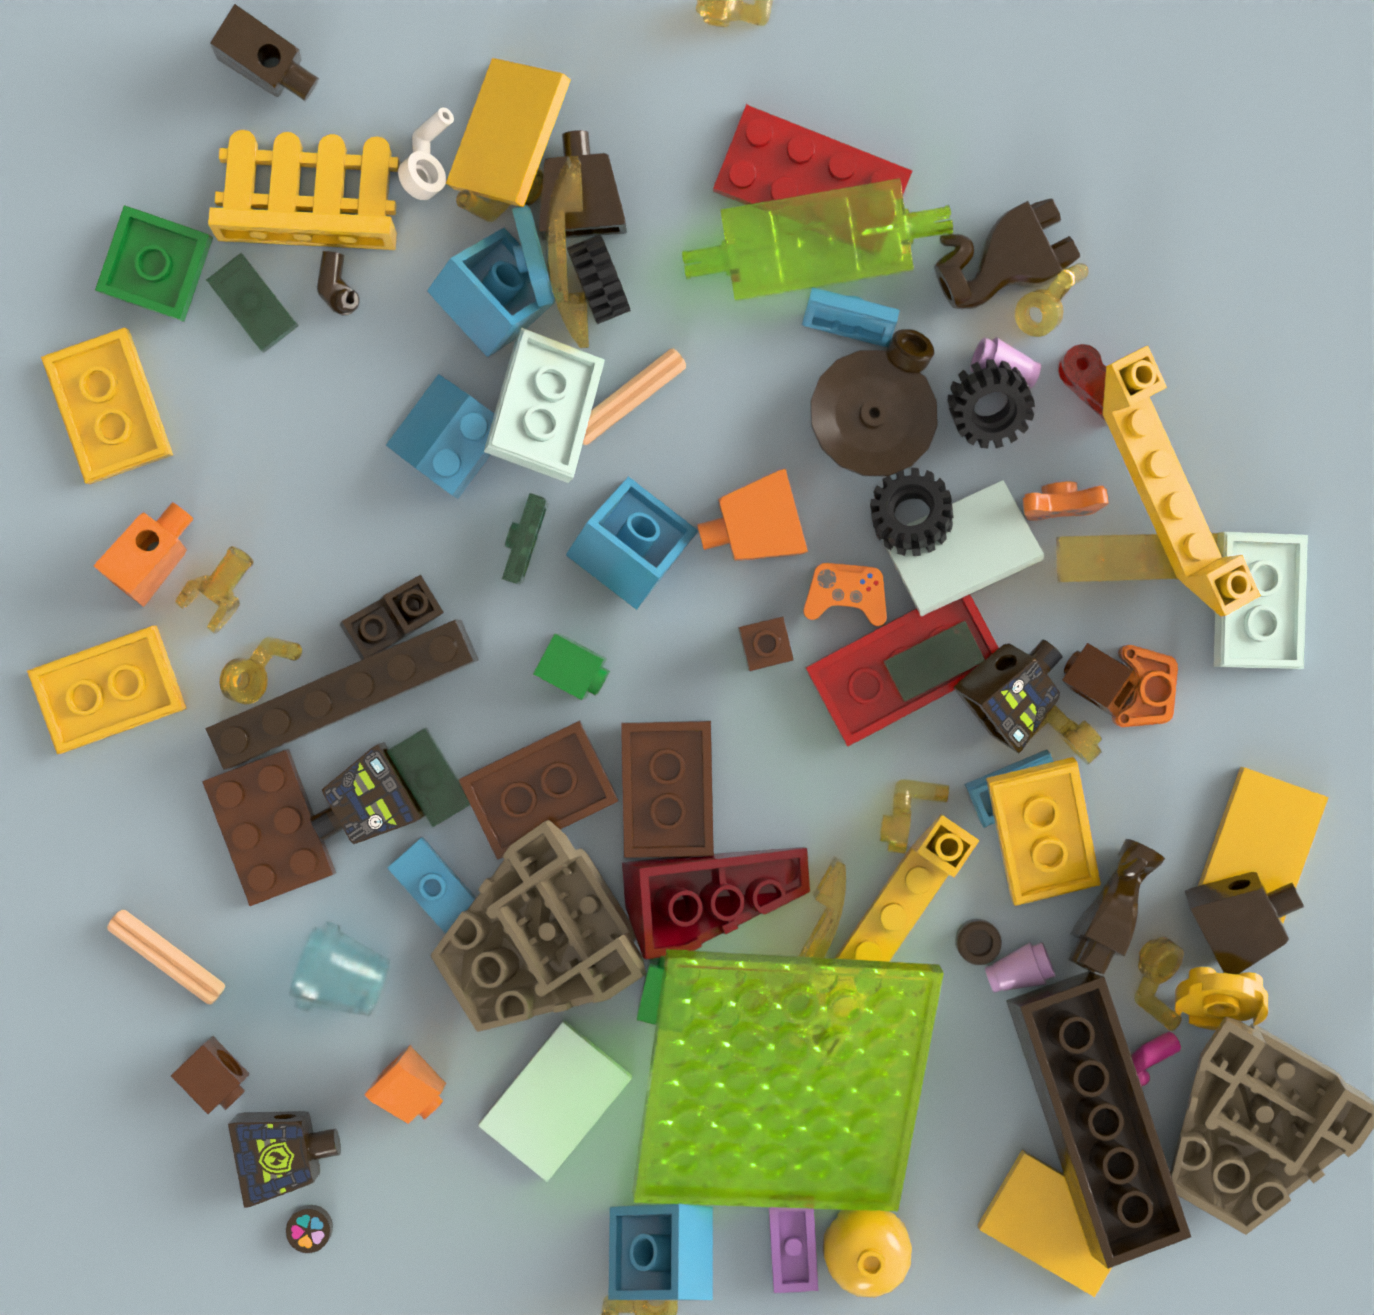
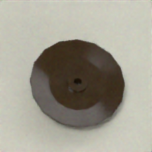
(873, 414)

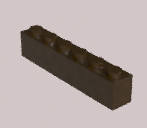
(342, 694)

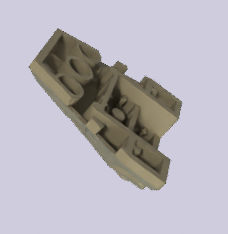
(538, 936)
(1262, 1125)

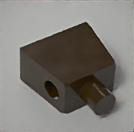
(247, 43)
(600, 196)
(1242, 918)

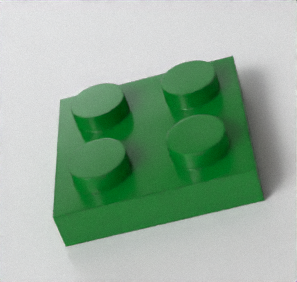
(154, 263)

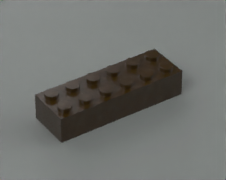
(1098, 1119)

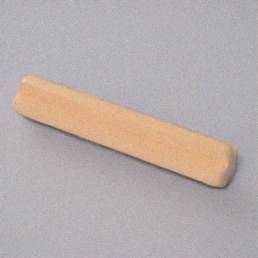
(633, 393)
(166, 957)

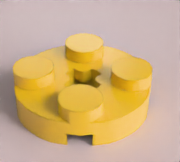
(1213, 995)

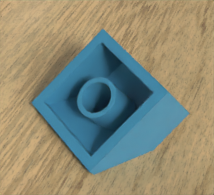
(488, 292)
(445, 436)
(631, 542)
(661, 1252)

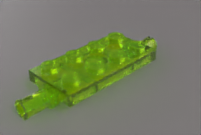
(817, 240)

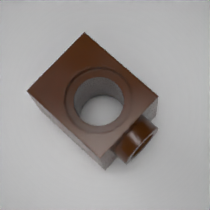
(765, 643)
(1100, 679)
(211, 1076)

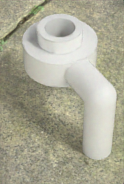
(421, 172)

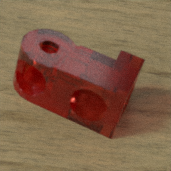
(1084, 375)

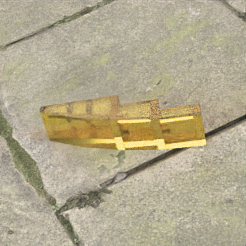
(1113, 558)

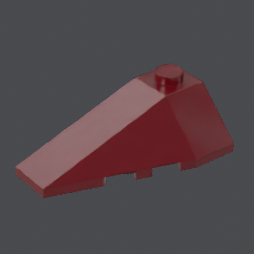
(697, 898)

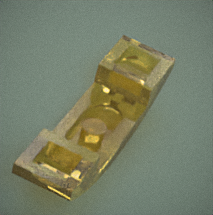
(566, 198)
(831, 894)

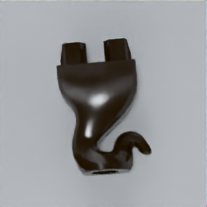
(1011, 255)
(1112, 917)

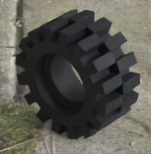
(598, 279)
(1000, 424)
(905, 488)

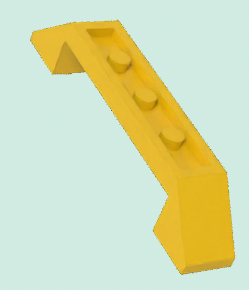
(1163, 487)
(909, 891)

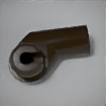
(333, 288)

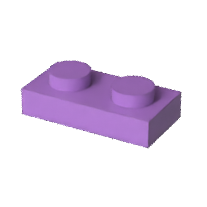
(793, 1249)

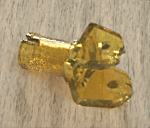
(219, 587)

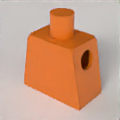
(757, 521)
(142, 571)

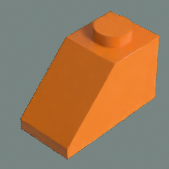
(407, 1087)

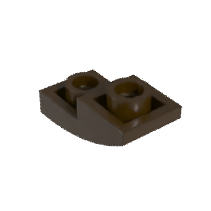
(391, 618)

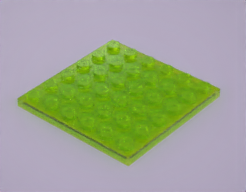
(784, 1081)

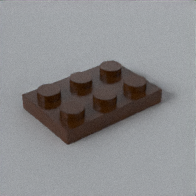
(542, 782)
(667, 789)
(268, 827)

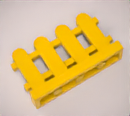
(326, 224)

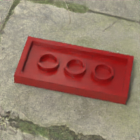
(784, 160)
(858, 684)

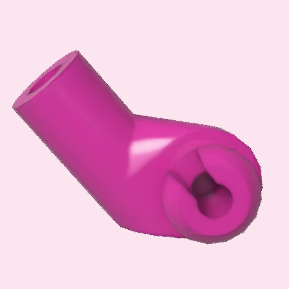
(1153, 1053)

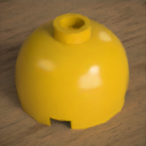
(867, 1252)

